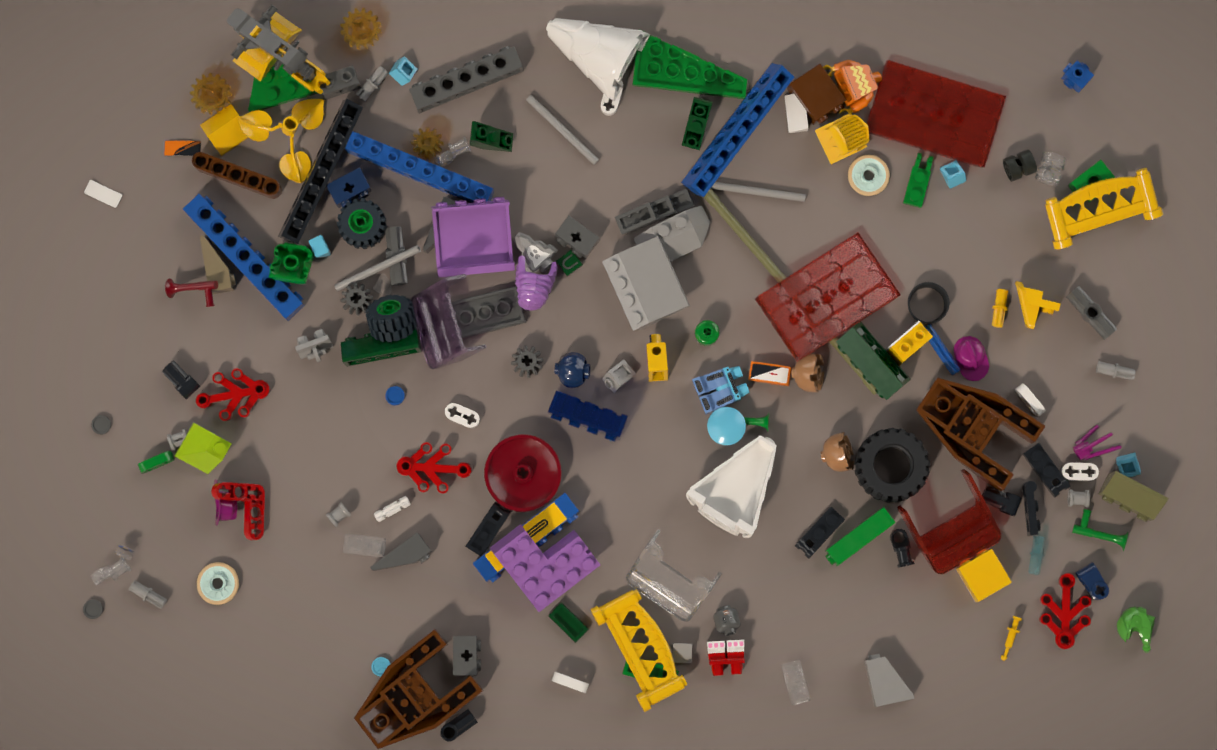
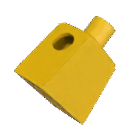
(657, 363)

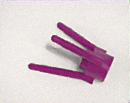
(1084, 450)

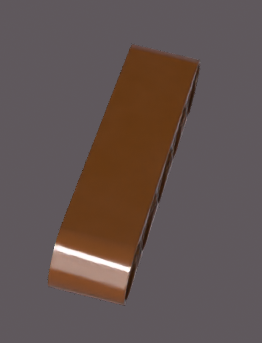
(228, 171)

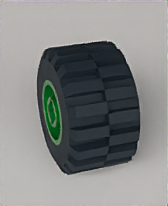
(361, 223)
(391, 318)

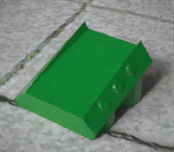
(291, 263)

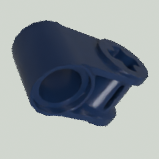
(1090, 578)

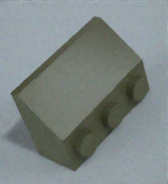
(1132, 496)

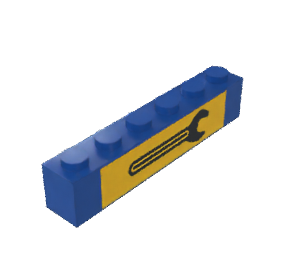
(538, 527)

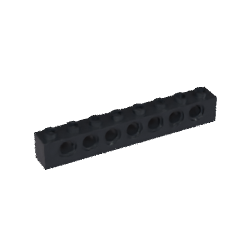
(320, 171)

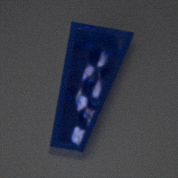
(588, 416)

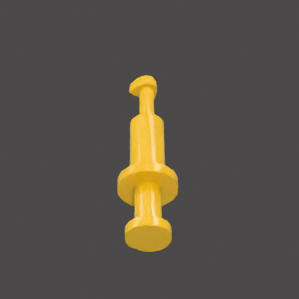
(1011, 636)

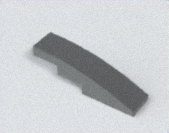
(654, 211)

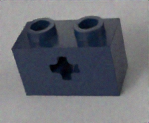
(339, 190)

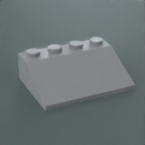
(645, 283)

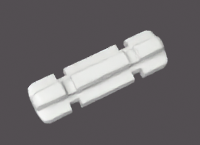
(392, 508)

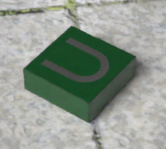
(569, 263)

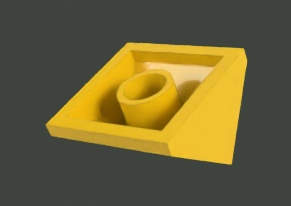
(224, 130)

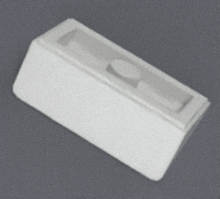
(796, 114)

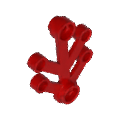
(235, 394)
(430, 467)
(1065, 615)

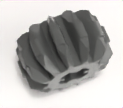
(352, 295)
(521, 366)

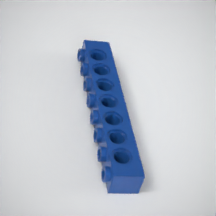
(737, 129)
(417, 169)
(195, 210)

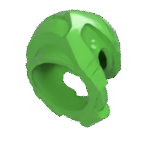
(1136, 620)

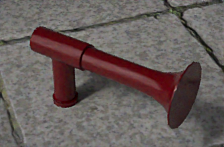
(172, 288)

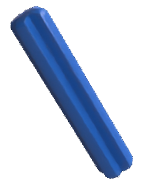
(942, 351)

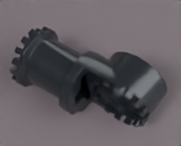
(902, 549)

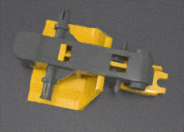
(266, 43)

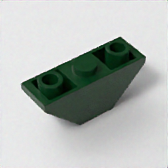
(697, 123)
(490, 138)

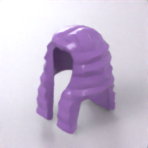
(533, 287)

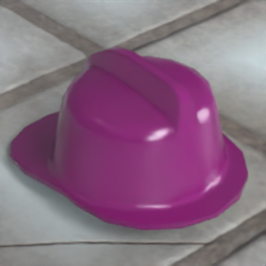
(971, 358)
(225, 509)

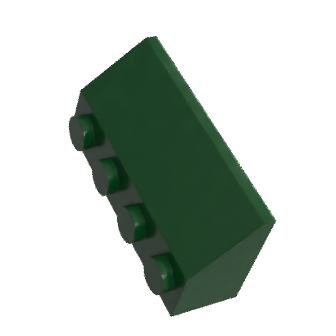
(368, 349)
(872, 360)

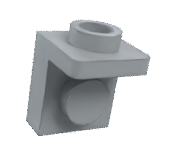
(618, 376)

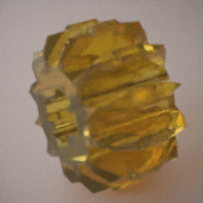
(430, 136)

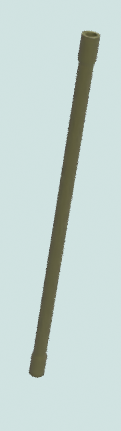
(715, 201)

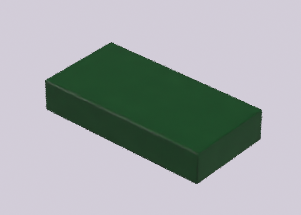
(568, 622)

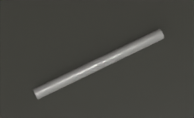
(562, 129)
(759, 191)
(377, 268)

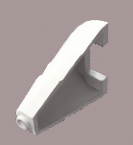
(598, 50)
(736, 488)

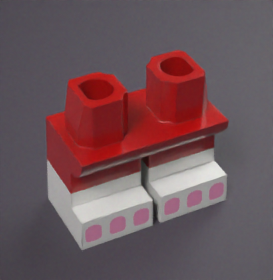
(717, 657)

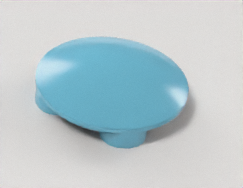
(726, 426)

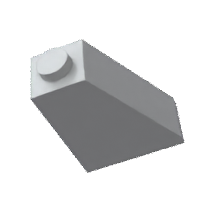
(885, 682)

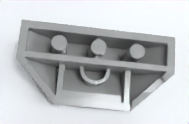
(679, 233)

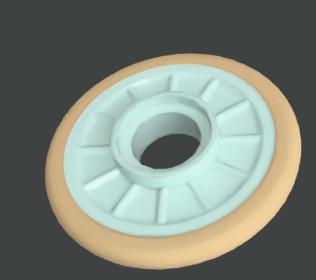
(864, 186)
(205, 583)

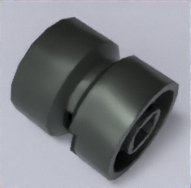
(1026, 165)

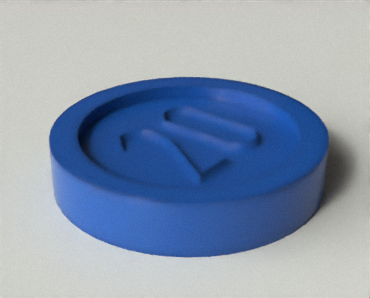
(395, 395)

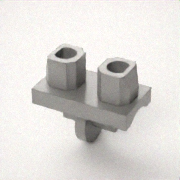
(315, 347)

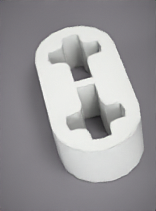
(615, 104)
(1030, 400)
(464, 411)
(1080, 476)
(570, 682)

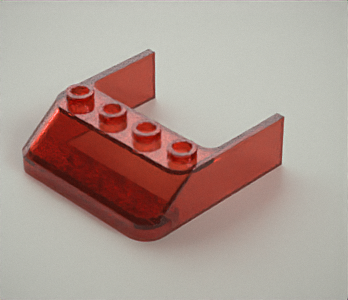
(958, 537)

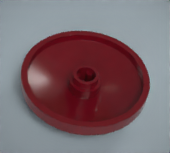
(522, 473)

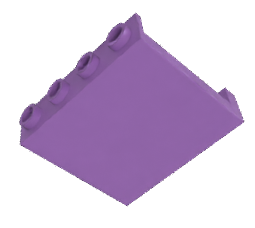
(472, 237)

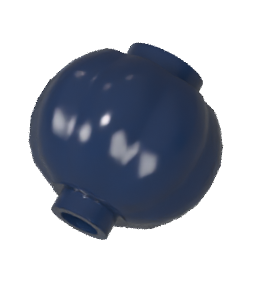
(572, 370)

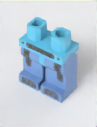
(725, 387)

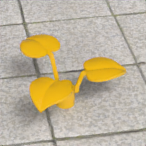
(307, 113)

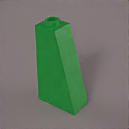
(859, 537)

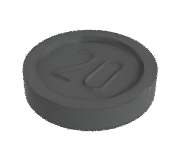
(101, 424)
(92, 609)

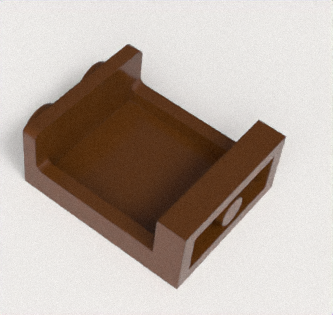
(817, 94)

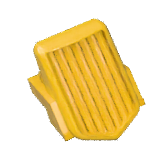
(843, 137)
(1030, 303)

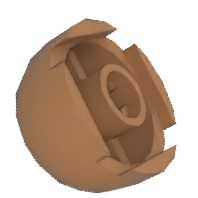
(808, 373)
(837, 453)

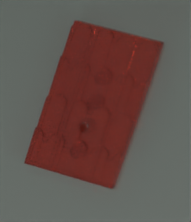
(935, 114)
(827, 297)

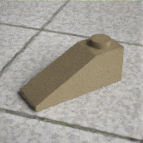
(216, 268)

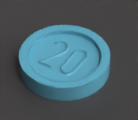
(379, 665)

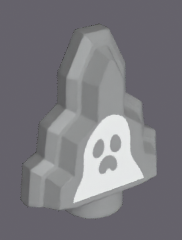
(536, 253)

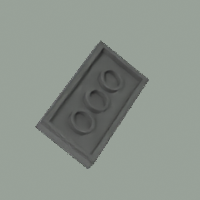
(488, 312)

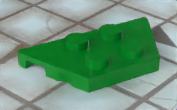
(276, 89)

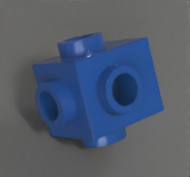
(1077, 76)

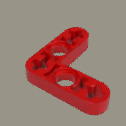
(251, 501)

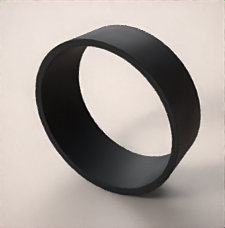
(938, 288)

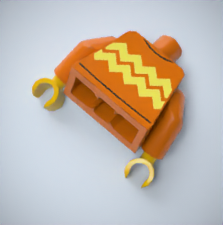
(855, 83)

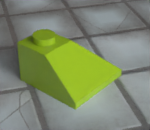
(202, 449)

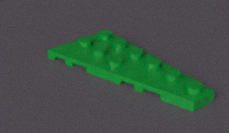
(676, 69)

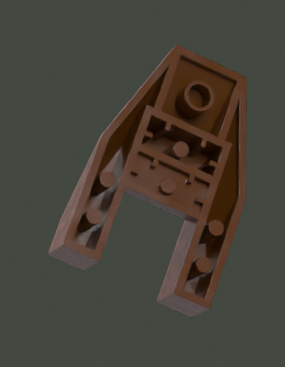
(966, 421)
(405, 703)

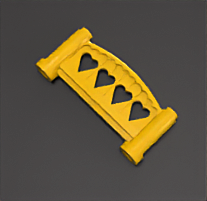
(1143, 201)
(652, 688)

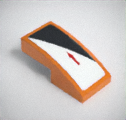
(770, 373)

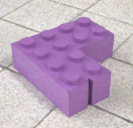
(546, 574)

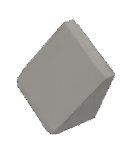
(682, 653)

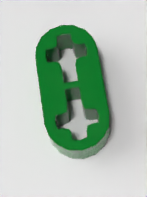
(156, 462)

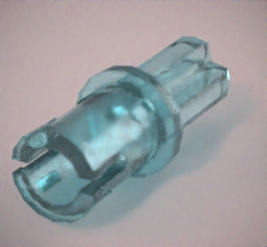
(1036, 555)

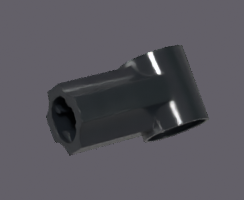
(184, 383)
(1005, 502)
(459, 724)

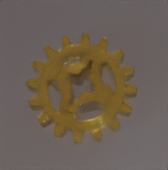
(358, 35)
(215, 88)

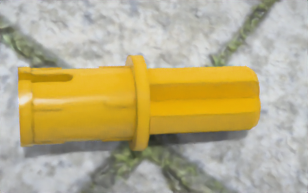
(999, 308)

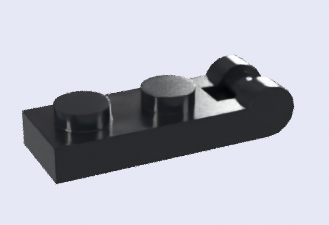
(1046, 469)
(1031, 508)
(487, 530)
(820, 531)

